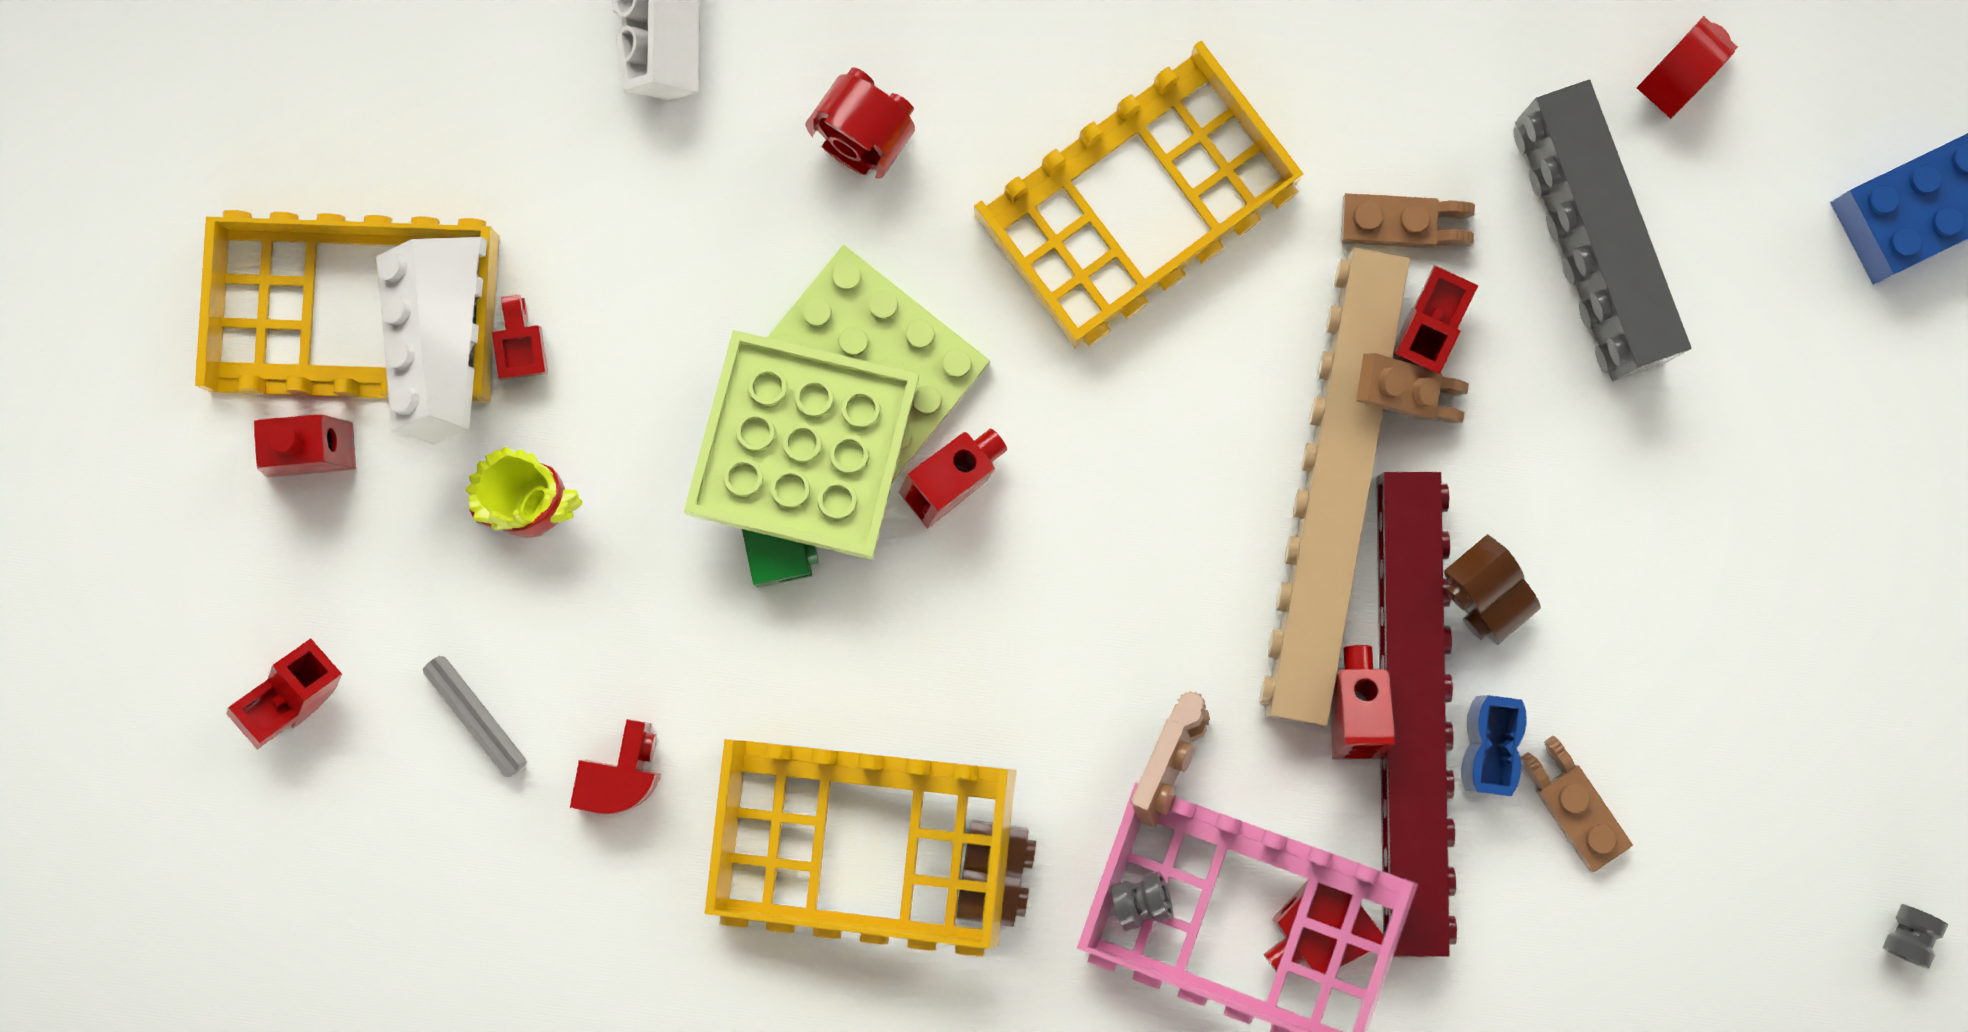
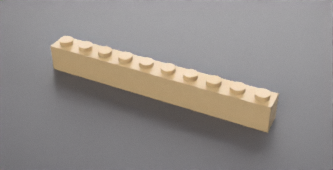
(1335, 492)

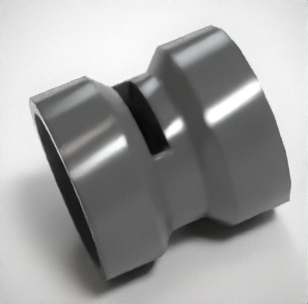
(1142, 901)
(1910, 946)

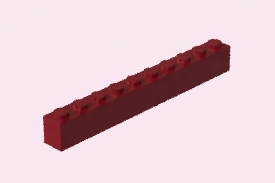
(1414, 652)

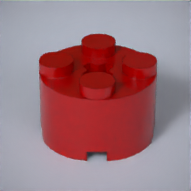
(862, 123)

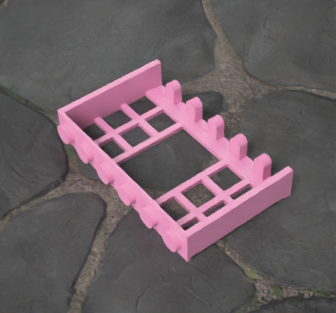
(1274, 850)

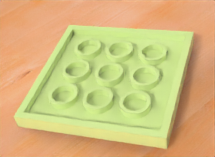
(870, 319)
(802, 444)

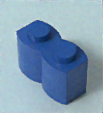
(1495, 732)

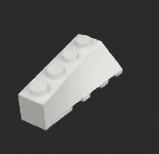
(659, 46)
(429, 332)

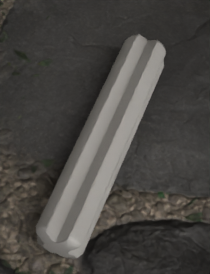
(474, 716)

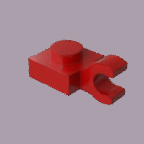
(518, 348)

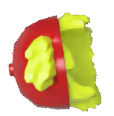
(519, 494)

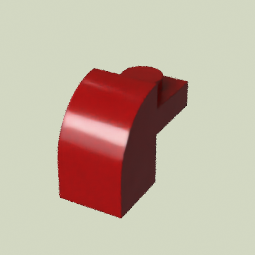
(1688, 67)
(1435, 319)
(289, 695)
(618, 787)

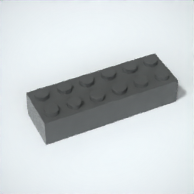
(1600, 232)

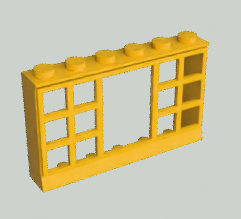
(1097, 142)
(328, 228)
(868, 770)

